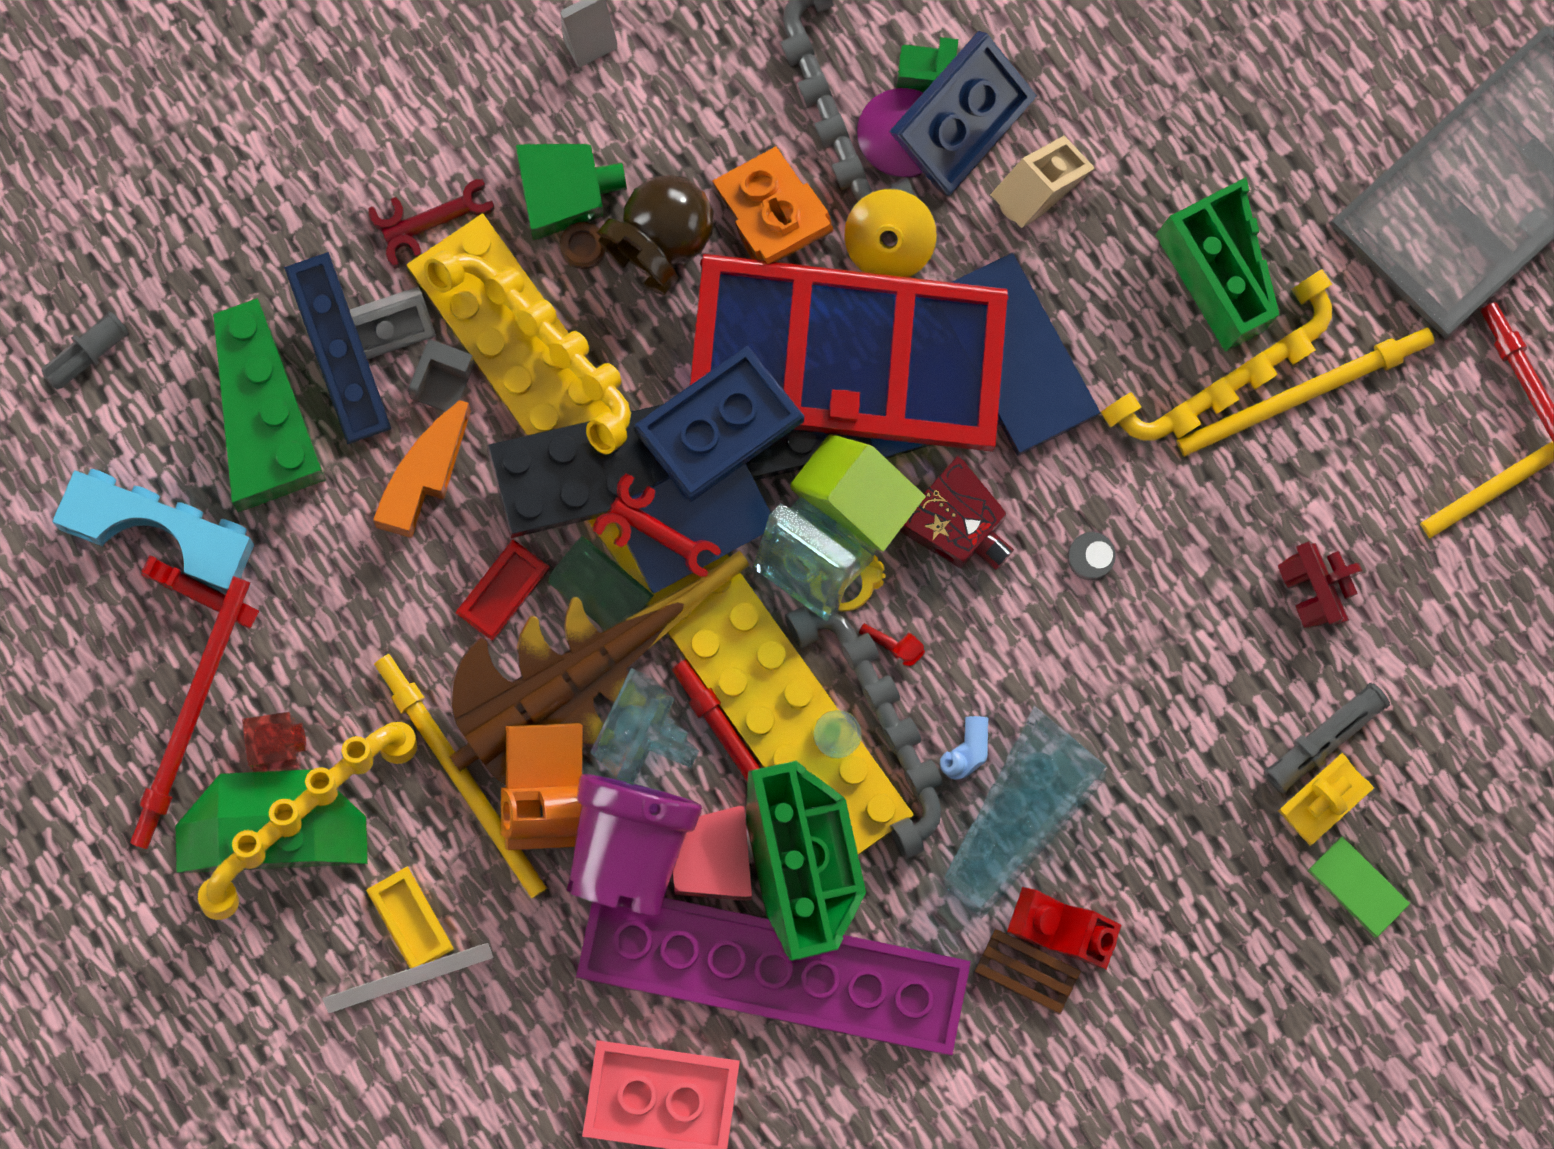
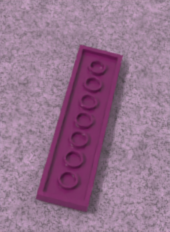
(742, 967)

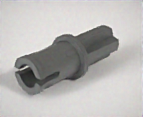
(84, 351)

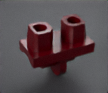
(1310, 566)

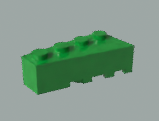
(262, 421)

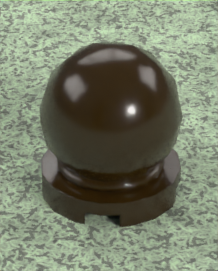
(661, 228)

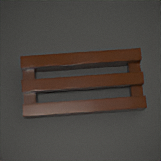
(1064, 989)

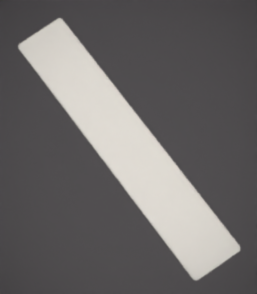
(408, 978)

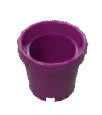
(627, 842)

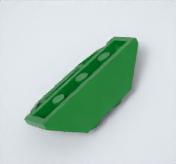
(242, 802)
(803, 857)

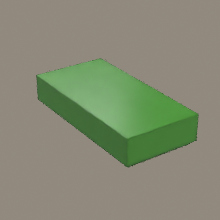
(1358, 887)

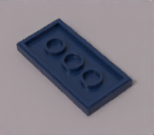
(1039, 381)

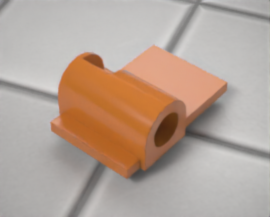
(772, 207)
(543, 770)

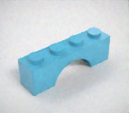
(99, 510)

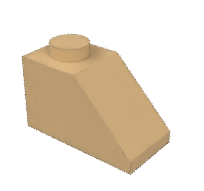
(1041, 181)

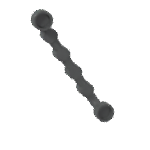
(817, 92)
(899, 734)

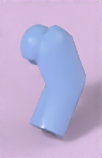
(969, 754)

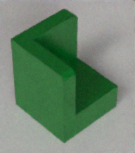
(922, 65)

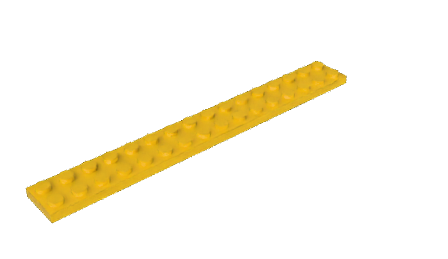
(730, 633)

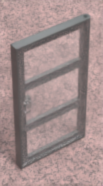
(1467, 197)

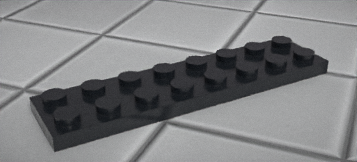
(564, 480)

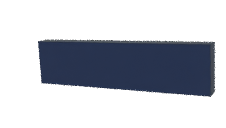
(338, 348)

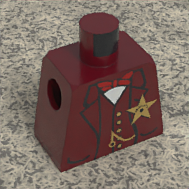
(959, 519)

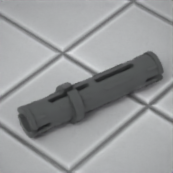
(1313, 749)

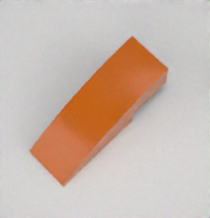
(423, 472)

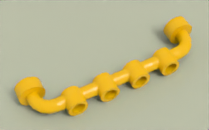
(1222, 392)
(605, 431)
(394, 742)

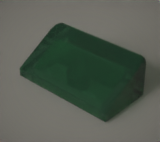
(600, 584)

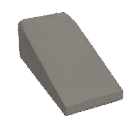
(588, 30)

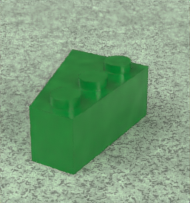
(1222, 264)

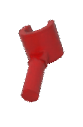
(907, 649)

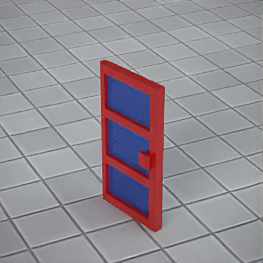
(861, 347)

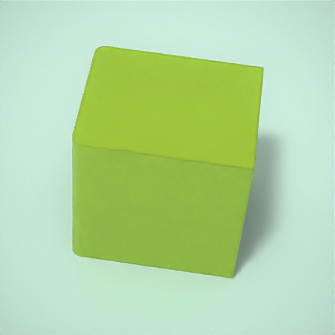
(858, 490)

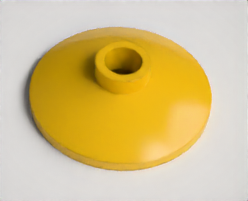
(894, 212)

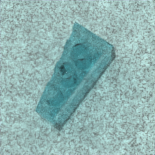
(1023, 811)

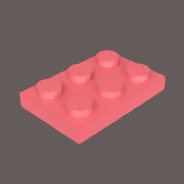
(660, 1097)

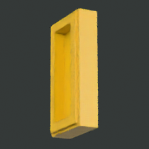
(410, 919)

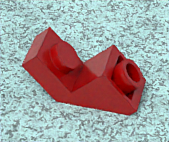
(1064, 928)

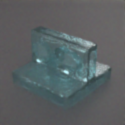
(811, 556)
(640, 725)

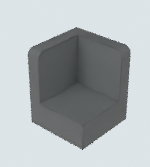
(441, 376)

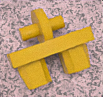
(1325, 799)

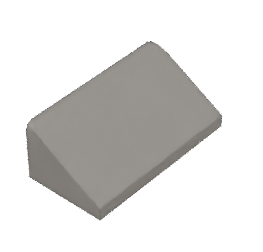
(393, 322)

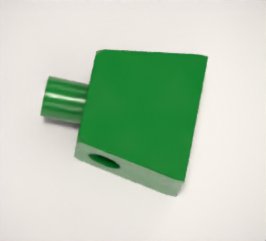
(564, 185)

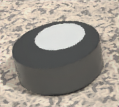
(1091, 556)

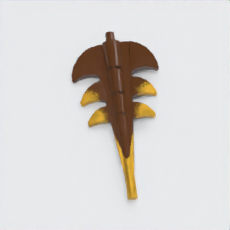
(562, 686)

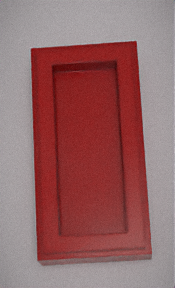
(502, 590)

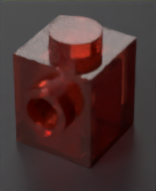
(273, 741)

